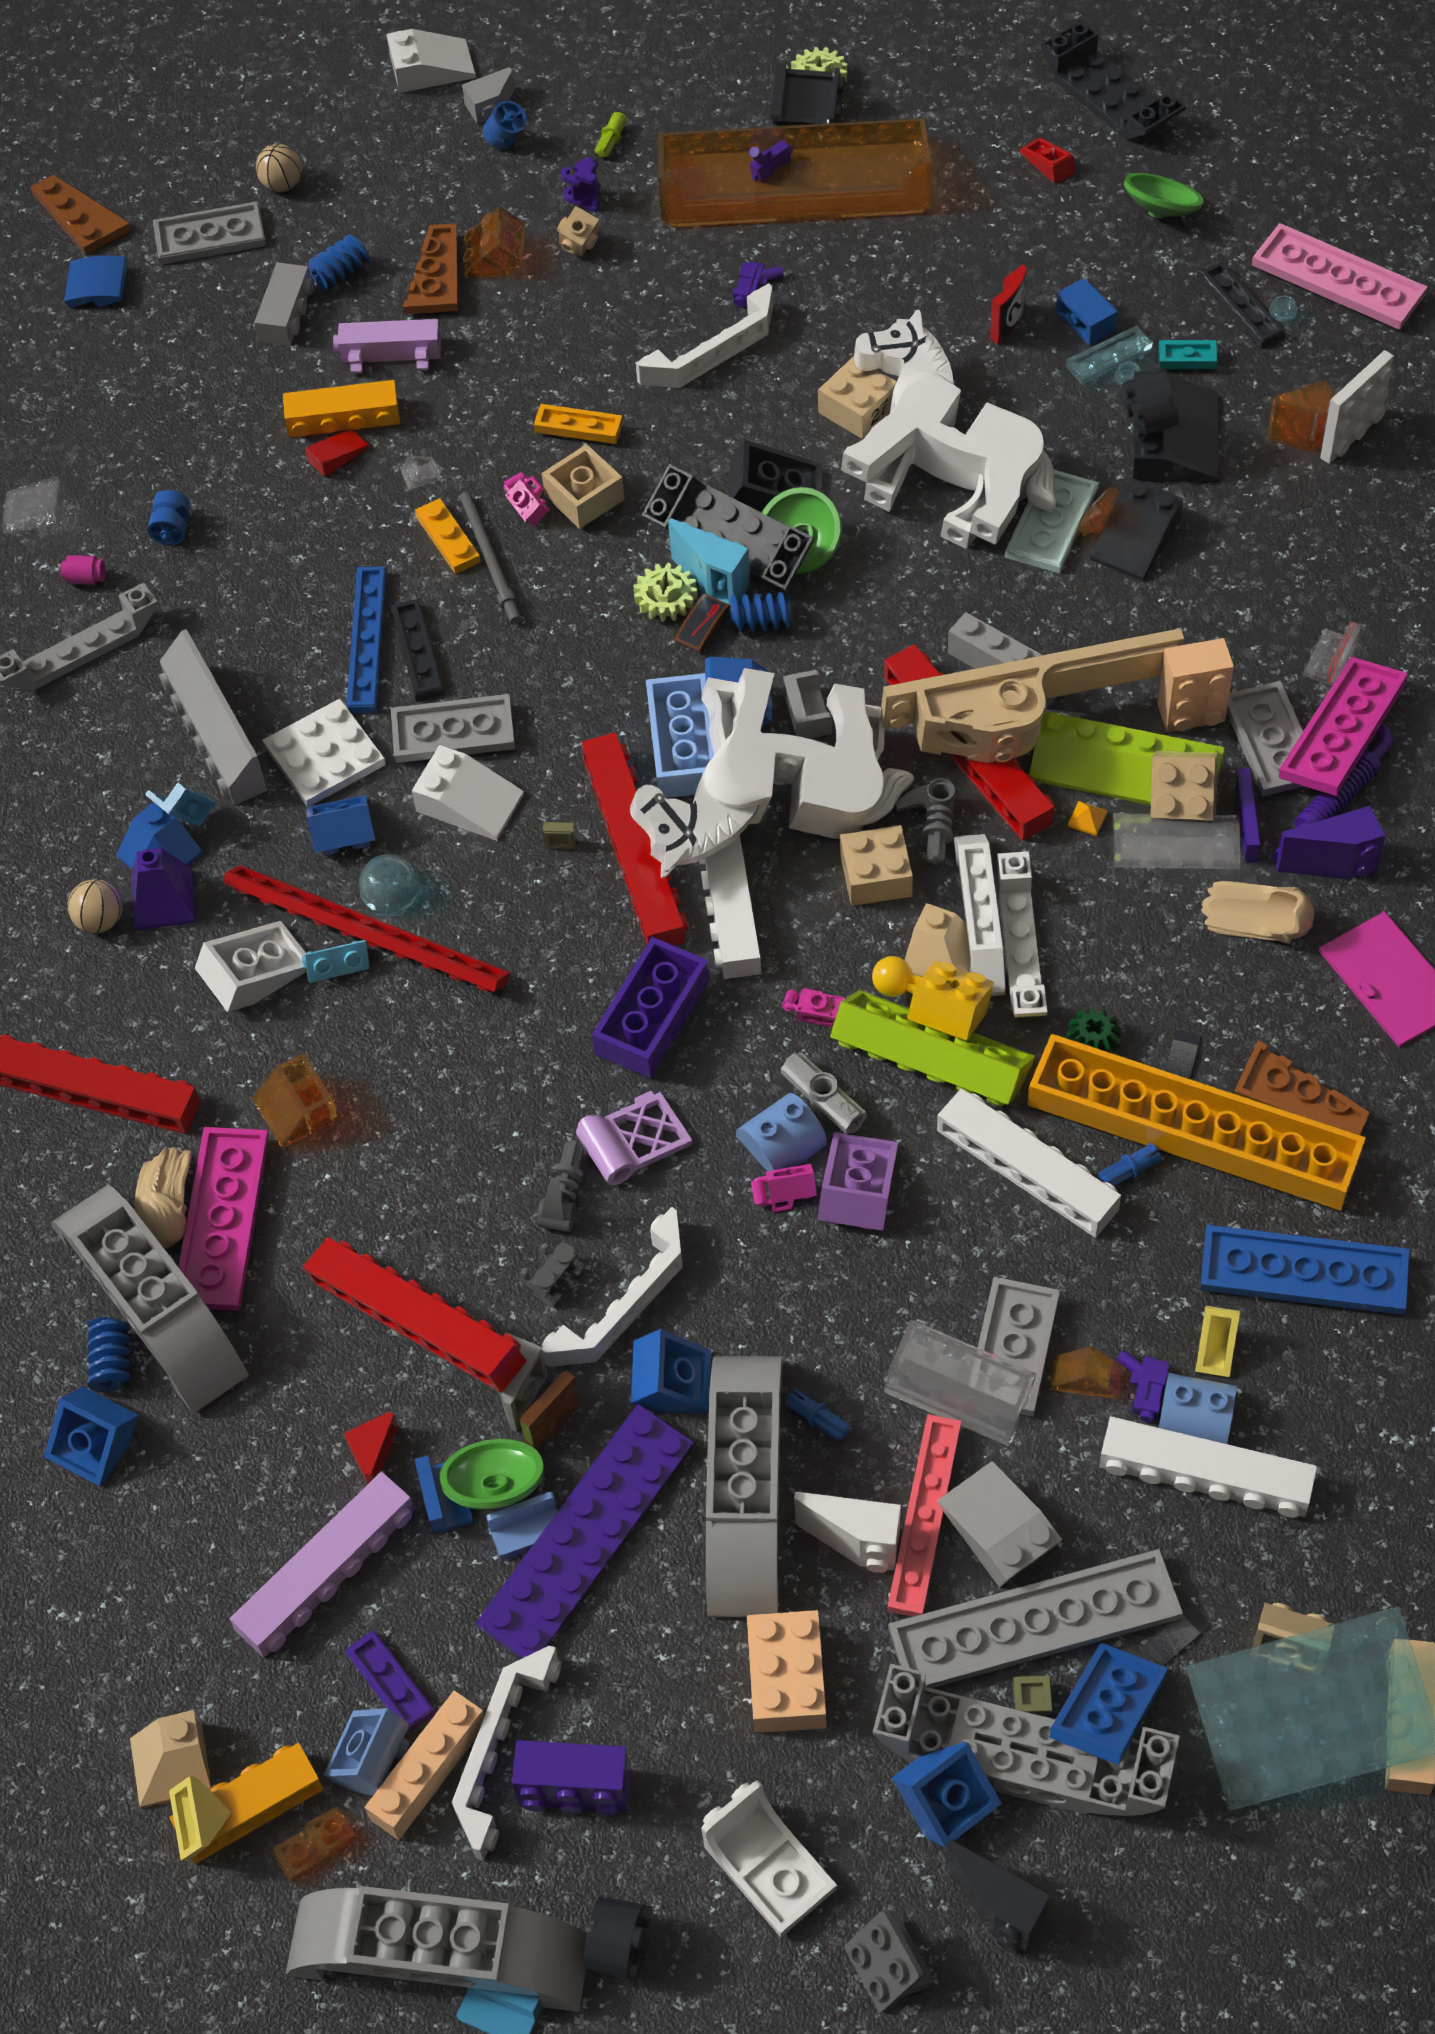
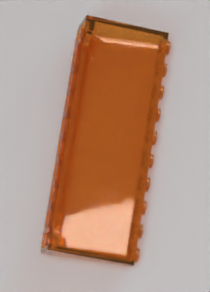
(831, 173)

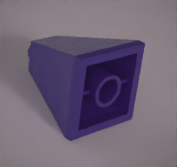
(161, 890)

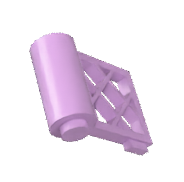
(609, 1144)

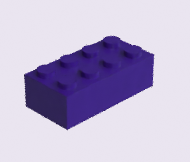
(651, 1007)

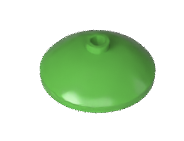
(1162, 195)
(812, 513)
(492, 1474)

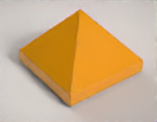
(1087, 818)

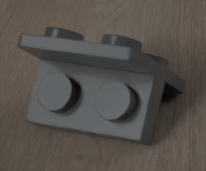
(888, 1960)

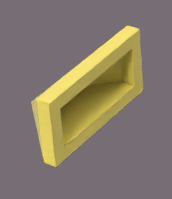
(1217, 1341)
(196, 1816)

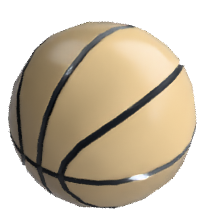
(279, 168)
(94, 906)

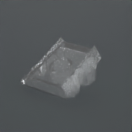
(34, 507)

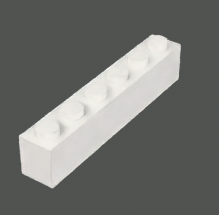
(732, 912)
(1029, 1162)
(1207, 1467)

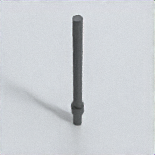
(506, 596)

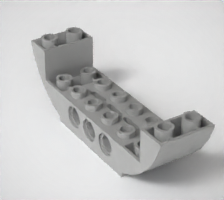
(152, 1296)
(743, 1486)
(1018, 1751)
(439, 1943)

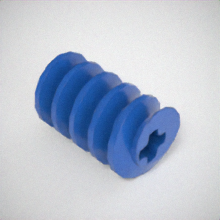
(337, 259)
(760, 612)
(107, 1354)

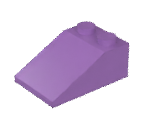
(857, 1181)

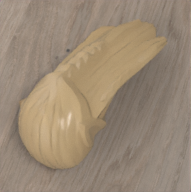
(1258, 911)
(161, 1195)

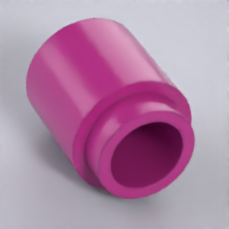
(83, 570)

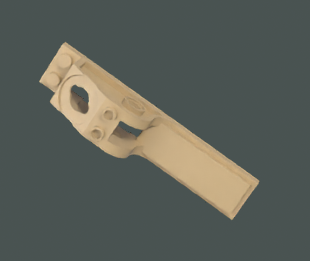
(1003, 703)

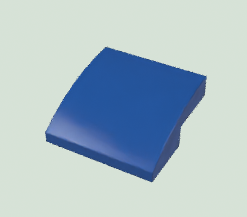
(96, 280)

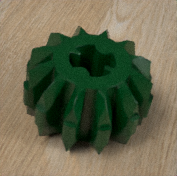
(1095, 1030)

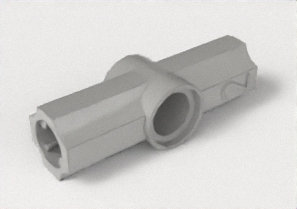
(835, 1104)

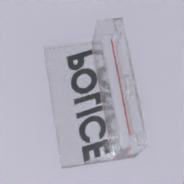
(1332, 654)

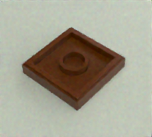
(550, 1411)

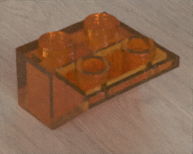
(494, 245)
(1301, 416)
(294, 1101)

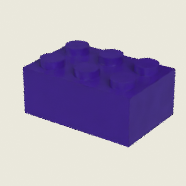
(571, 1777)

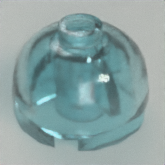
(389, 885)

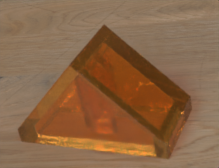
(1086, 1373)

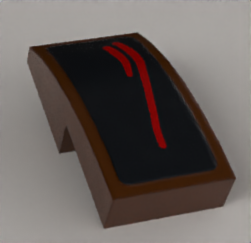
(701, 623)

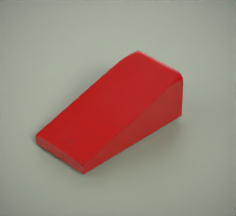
(1049, 159)
(335, 451)

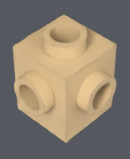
(578, 231)

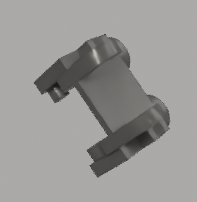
(551, 1271)

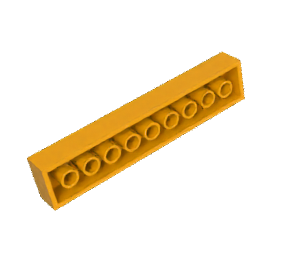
(1196, 1121)

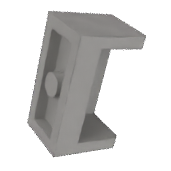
(806, 705)

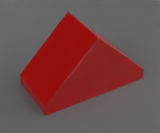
(372, 1443)

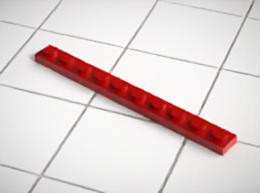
(375, 932)

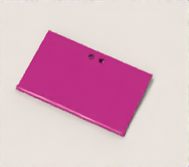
(1386, 965)

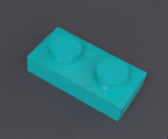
(1187, 354)

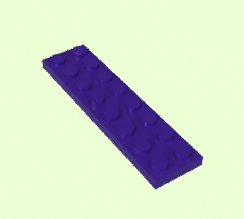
(584, 1534)

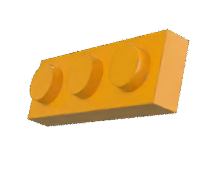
(578, 423)
(447, 536)

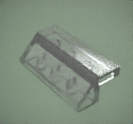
(1176, 842)
(959, 1382)

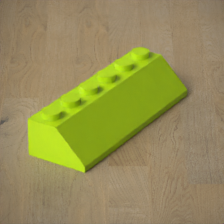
(1103, 756)
(973, 1064)

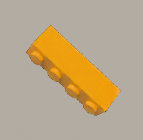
(341, 408)
(262, 1795)

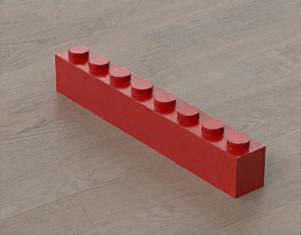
(1001, 783)
(615, 789)
(97, 1085)
(416, 1314)

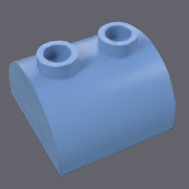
(783, 1134)
(1198, 1407)
(368, 1750)

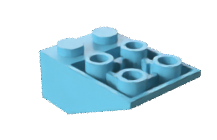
(714, 562)

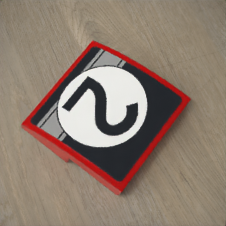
(1008, 305)

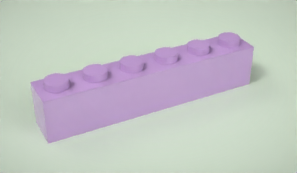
(322, 1565)

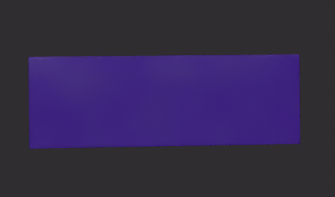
(1247, 815)
(389, 1680)

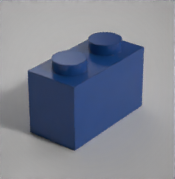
(1086, 311)

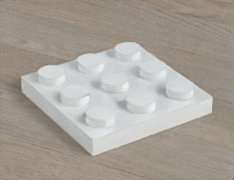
(1357, 407)
(323, 752)

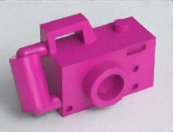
(526, 498)
(813, 1006)
(783, 1186)

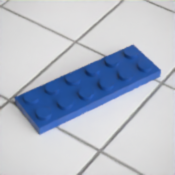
(1305, 1269)

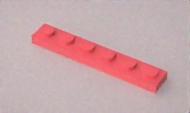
(924, 1516)

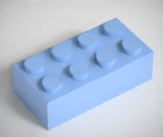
(679, 732)

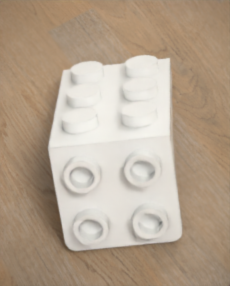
(765, 1858)

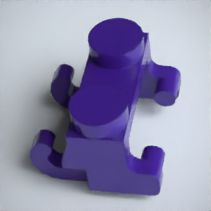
(583, 184)

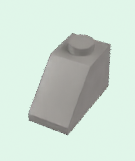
(486, 92)

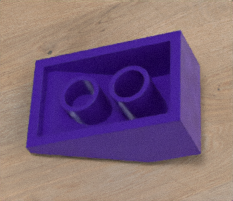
(1334, 846)

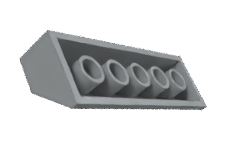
(211, 720)

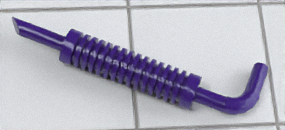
(1329, 805)

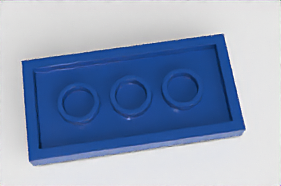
(1108, 1703)

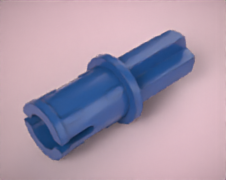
(1129, 1165)
(817, 1415)

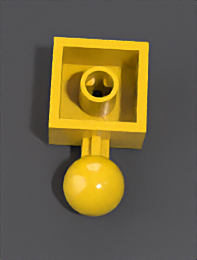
(941, 999)

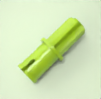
(611, 134)

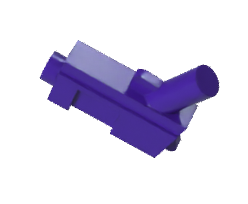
(769, 160)
(751, 278)
(1151, 1380)

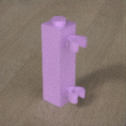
(388, 342)

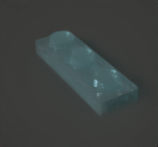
(1108, 355)

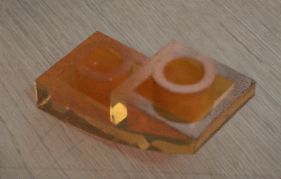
(1095, 516)
(315, 1845)

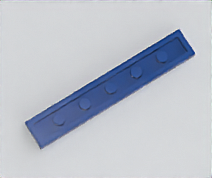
(366, 640)

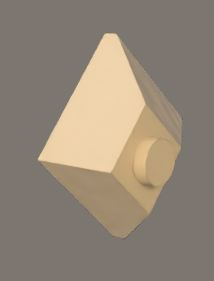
(940, 938)
(167, 1755)

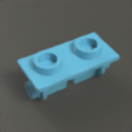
(336, 961)

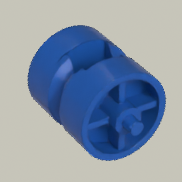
(504, 125)
(169, 517)

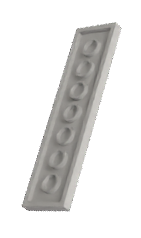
(1037, 1620)

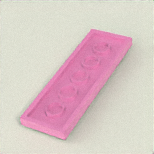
(1339, 276)

